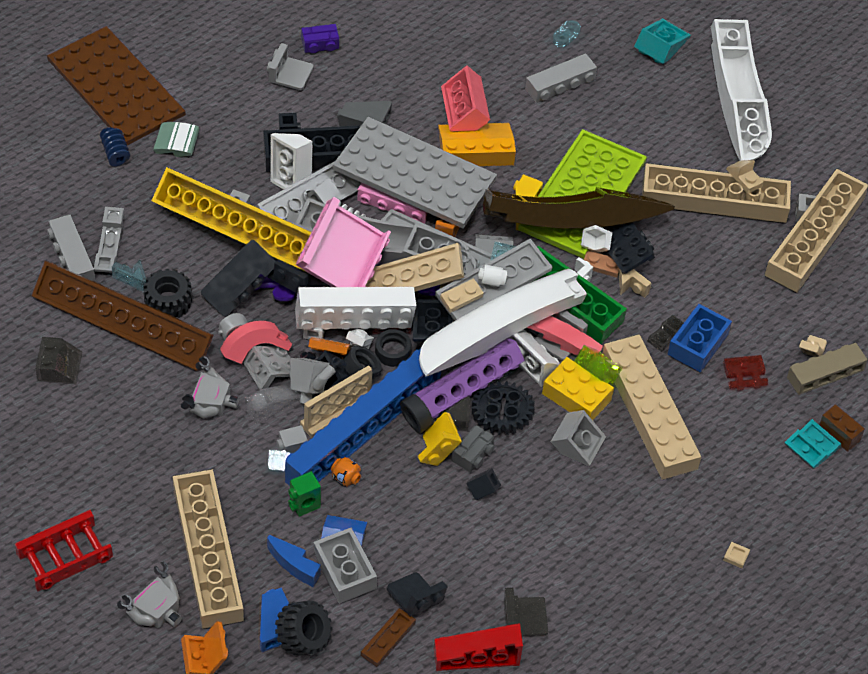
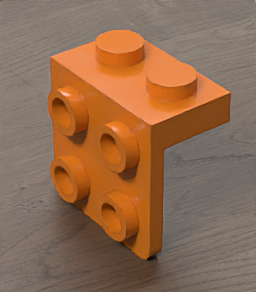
(205, 653)

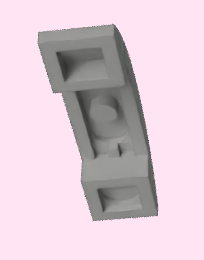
(109, 239)

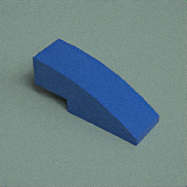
(294, 560)

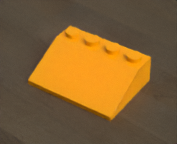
(483, 147)

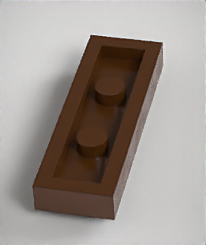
(388, 637)

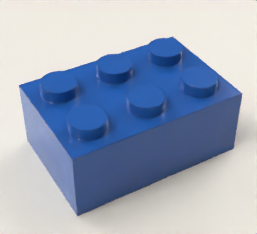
(699, 337)

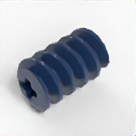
(115, 146)

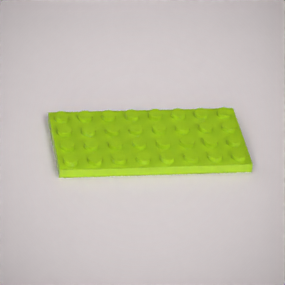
(587, 165)

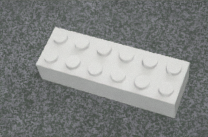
(355, 307)

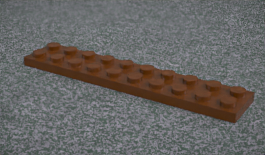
(122, 315)

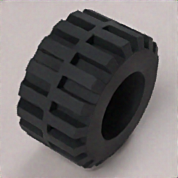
(168, 282)
(316, 627)

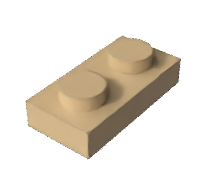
(461, 295)

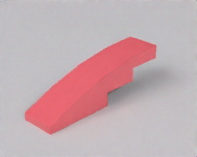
(564, 334)

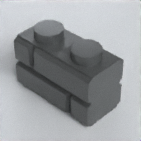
(473, 448)

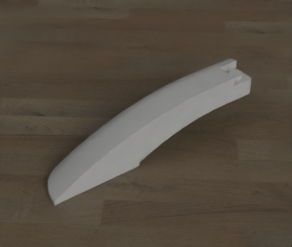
(404, 241)

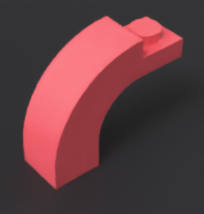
(251, 334)

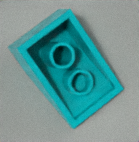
(661, 40)

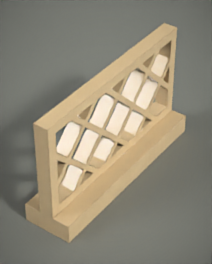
(320, 416)

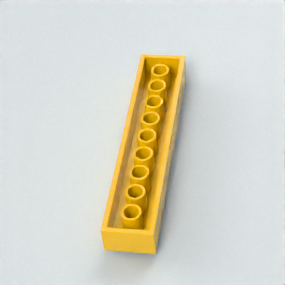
(230, 216)

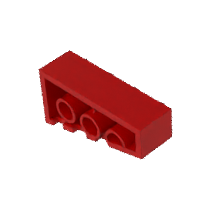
(479, 649)

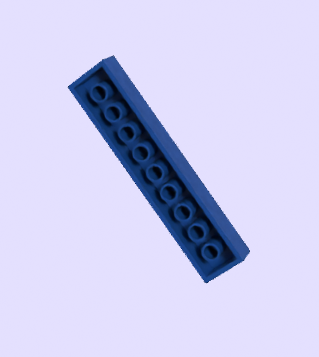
(358, 422)

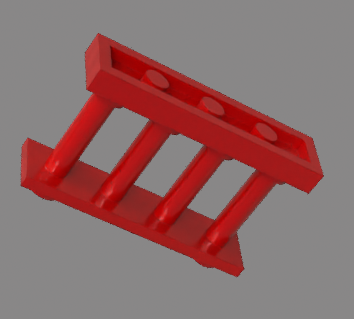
(63, 532)

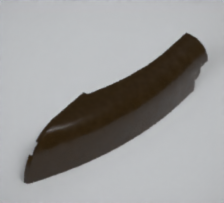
(580, 210)

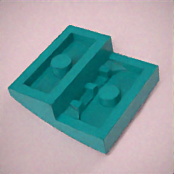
(813, 444)

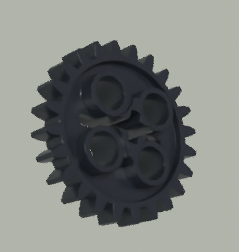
(517, 409)

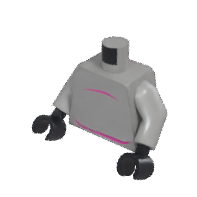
(311, 375)
(210, 393)
(155, 603)

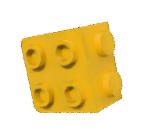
(440, 440)

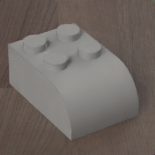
(345, 565)

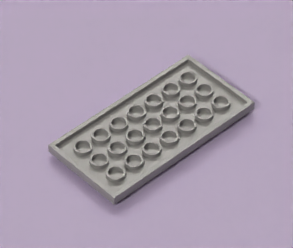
(415, 172)

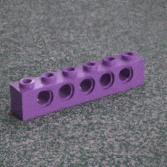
(442, 387)

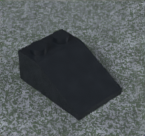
(429, 318)

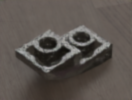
(661, 338)

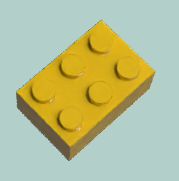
(577, 389)

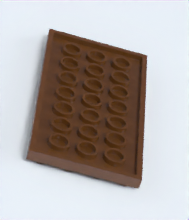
(116, 85)

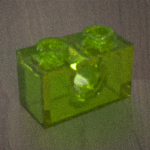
(598, 364)

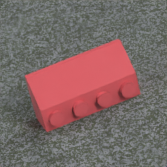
(465, 101)

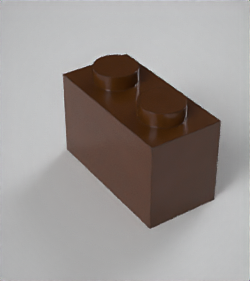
(842, 427)

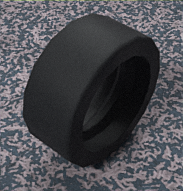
(393, 335)
(365, 356)
(416, 413)

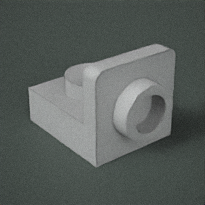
(802, 205)

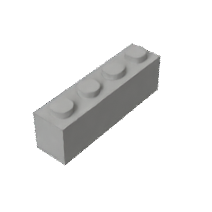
(561, 78)
(70, 247)

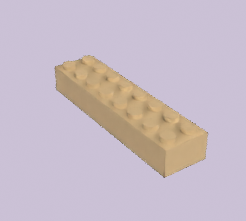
(716, 193)
(816, 230)
(652, 408)
(208, 549)

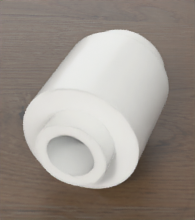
(492, 275)

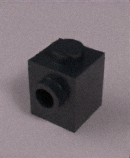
(288, 121)

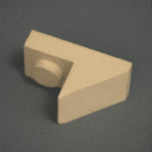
(745, 176)
(634, 280)

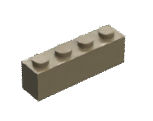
(827, 368)

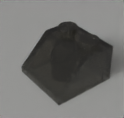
(58, 361)

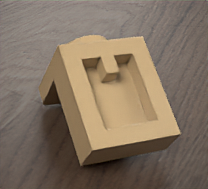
(813, 346)

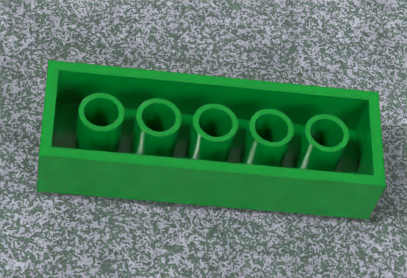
(597, 310)

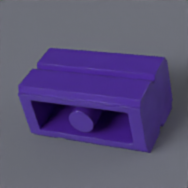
(320, 38)

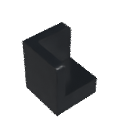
(483, 484)

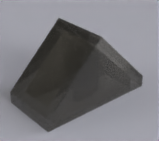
(460, 414)

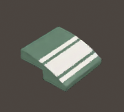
(176, 138)

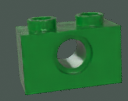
(304, 494)

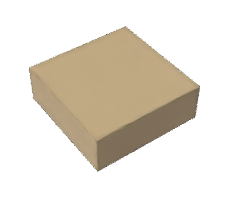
(736, 555)

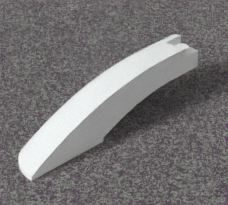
(740, 89)
(499, 320)

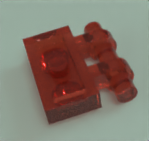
(743, 367)

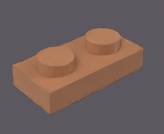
(602, 263)

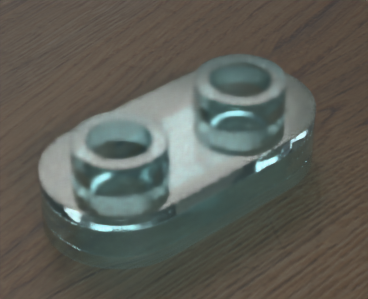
(566, 33)

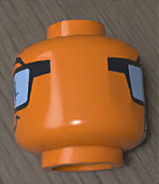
(346, 471)

